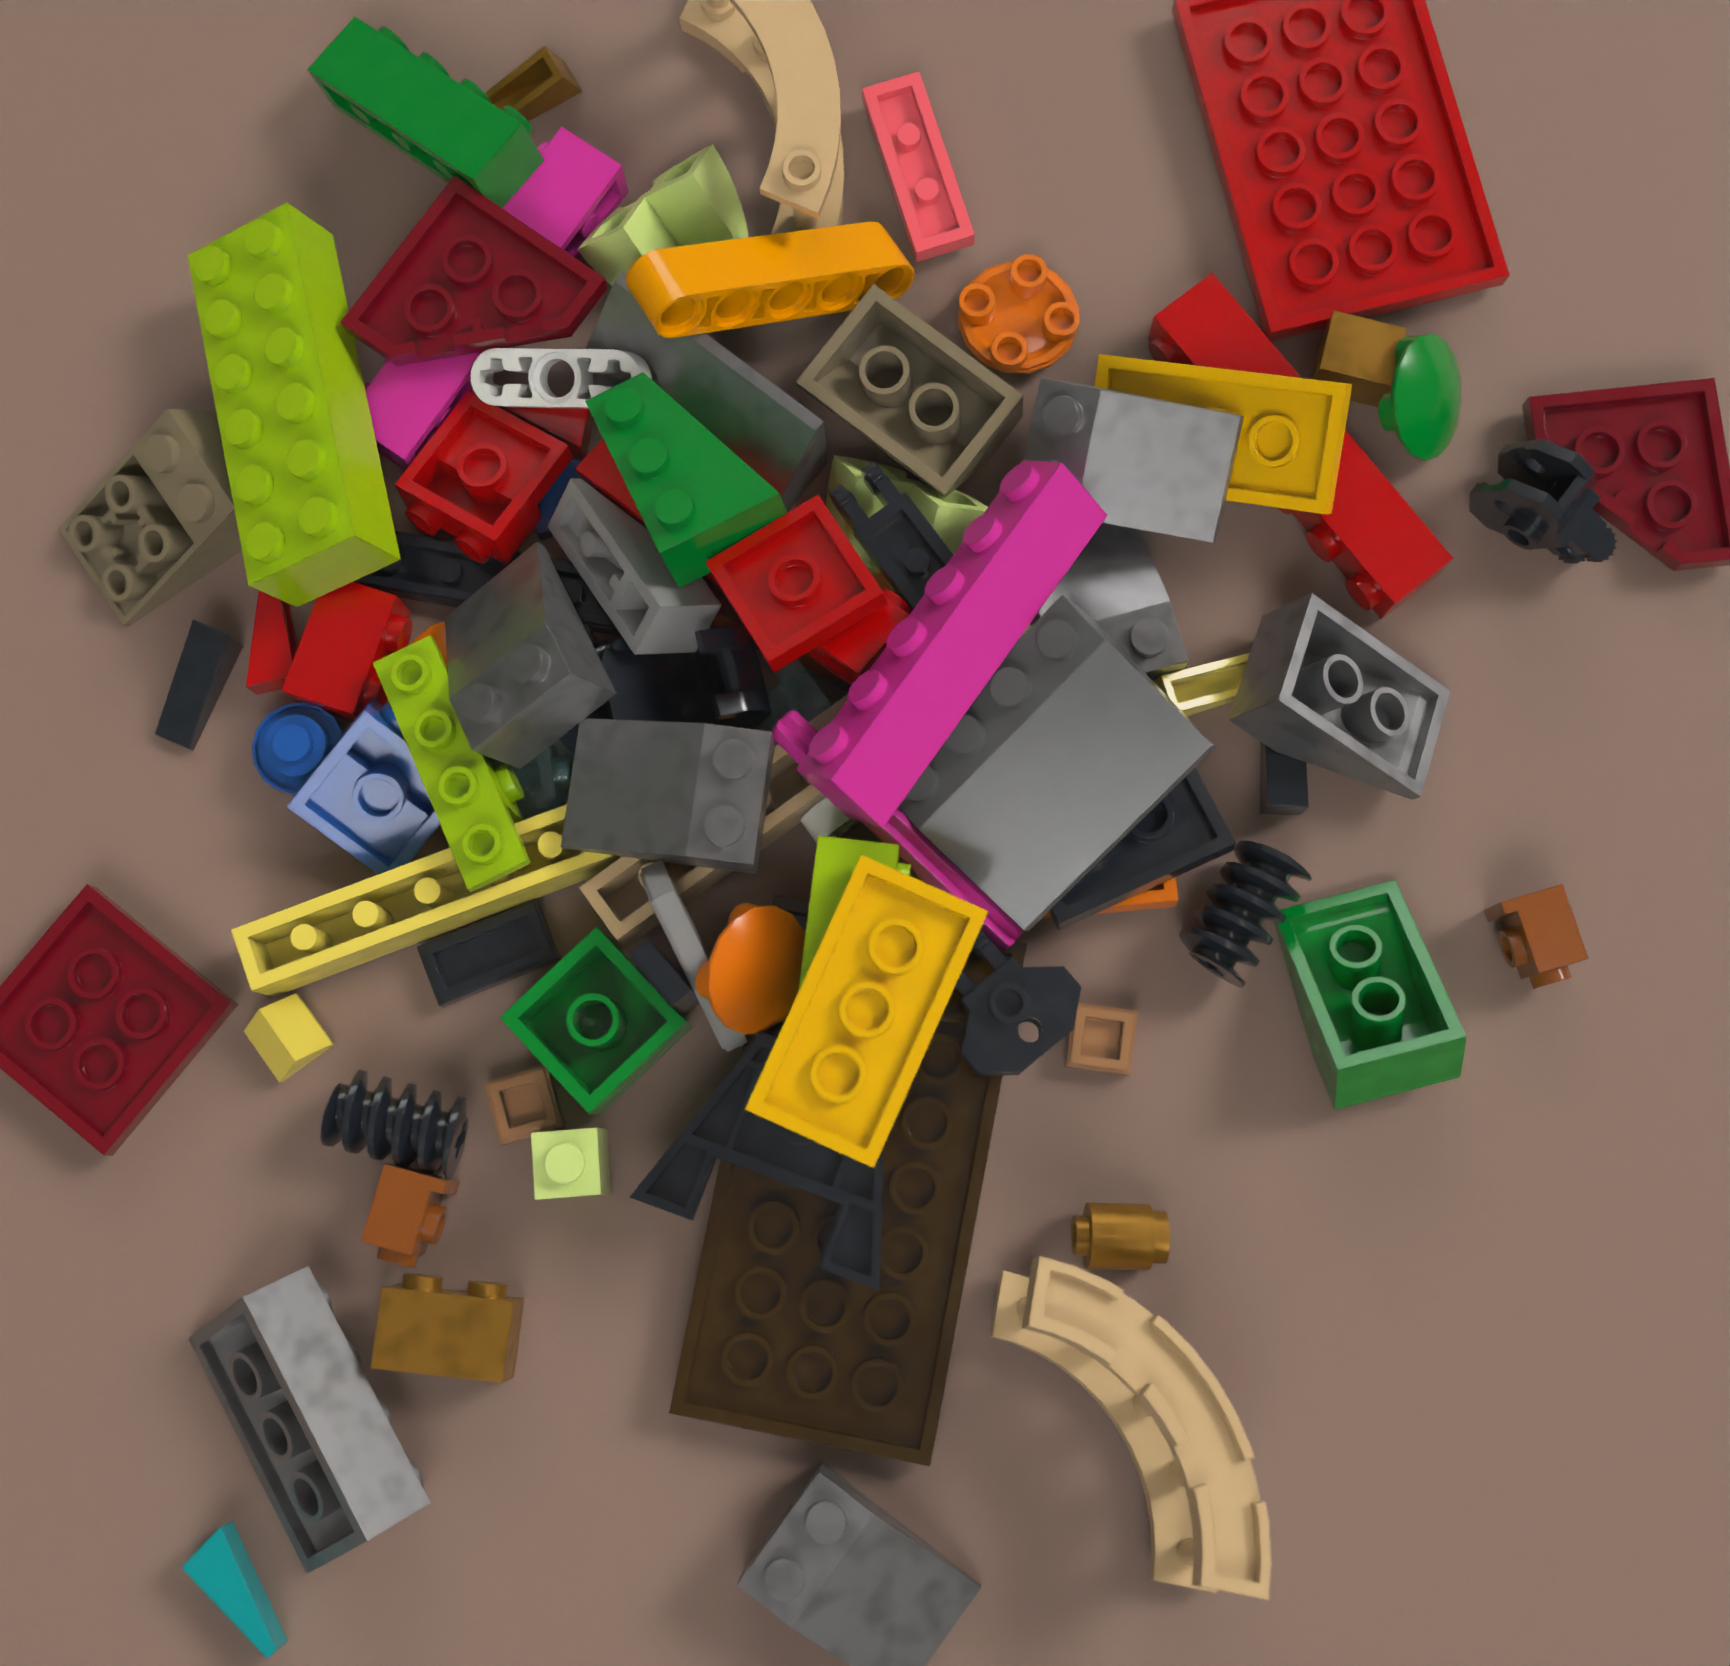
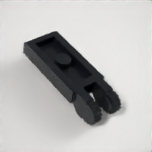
(895, 536)

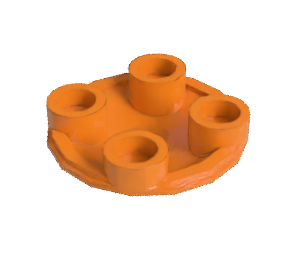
(1018, 316)
(754, 968)

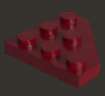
(471, 285)
(1654, 462)

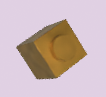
(1358, 354)

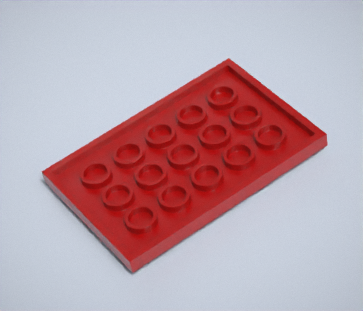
(1339, 156)

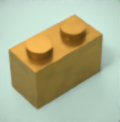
(448, 1330)

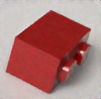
(339, 647)

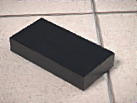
(488, 953)
(664, 977)

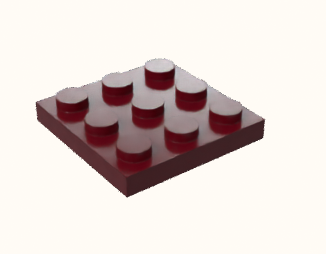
(104, 1019)

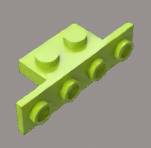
(466, 789)

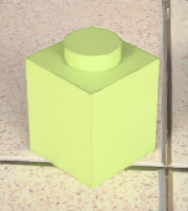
(570, 1163)

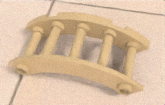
(796, 72)
(1168, 1409)

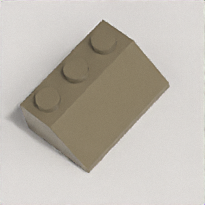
(912, 392)

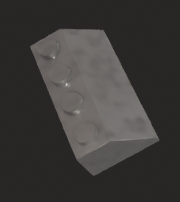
(721, 392)
(308, 1418)

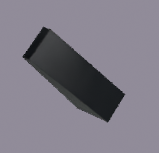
(197, 684)
(1282, 784)

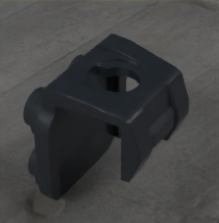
(708, 686)

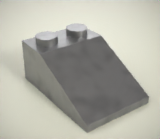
(1139, 455)
(1126, 598)
(521, 662)
(1339, 699)
(670, 792)
(856, 1578)

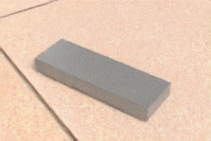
(684, 941)

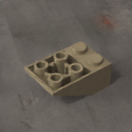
(158, 516)

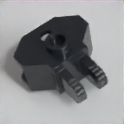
(1545, 502)
(1005, 1000)

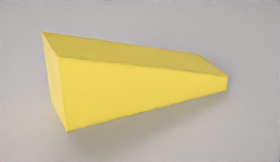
(1204, 685)

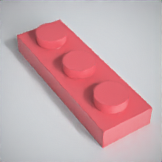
(918, 166)

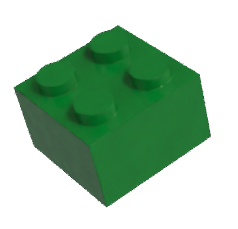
(595, 1022)

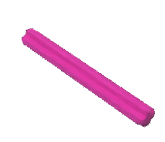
(926, 860)

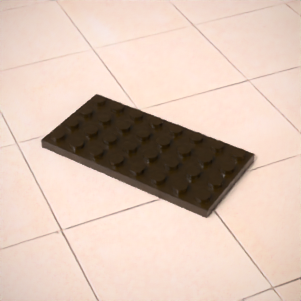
(813, 1352)

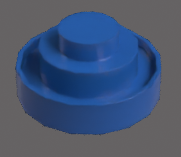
(293, 744)

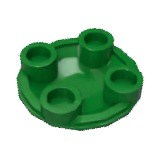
(1423, 396)

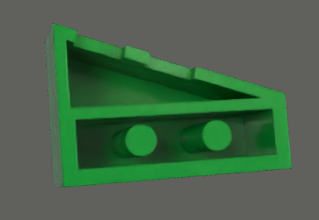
(681, 477)

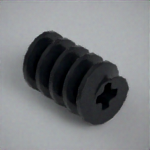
(1241, 909)
(395, 1125)

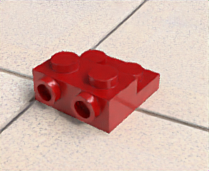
(482, 479)

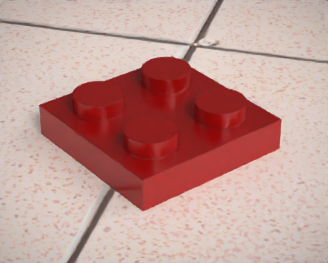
(796, 583)

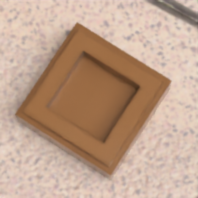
(1102, 1039)
(524, 1104)

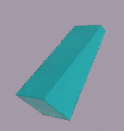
(231, 1582)

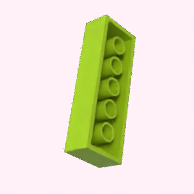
(292, 408)

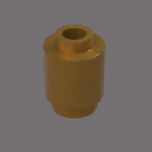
(1121, 1236)

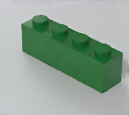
(426, 112)

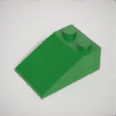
(1369, 995)

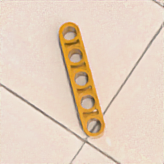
(766, 278)

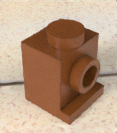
(1539, 935)
(406, 1213)

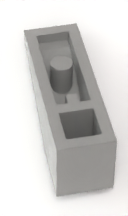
(629, 574)

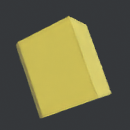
(287, 1036)

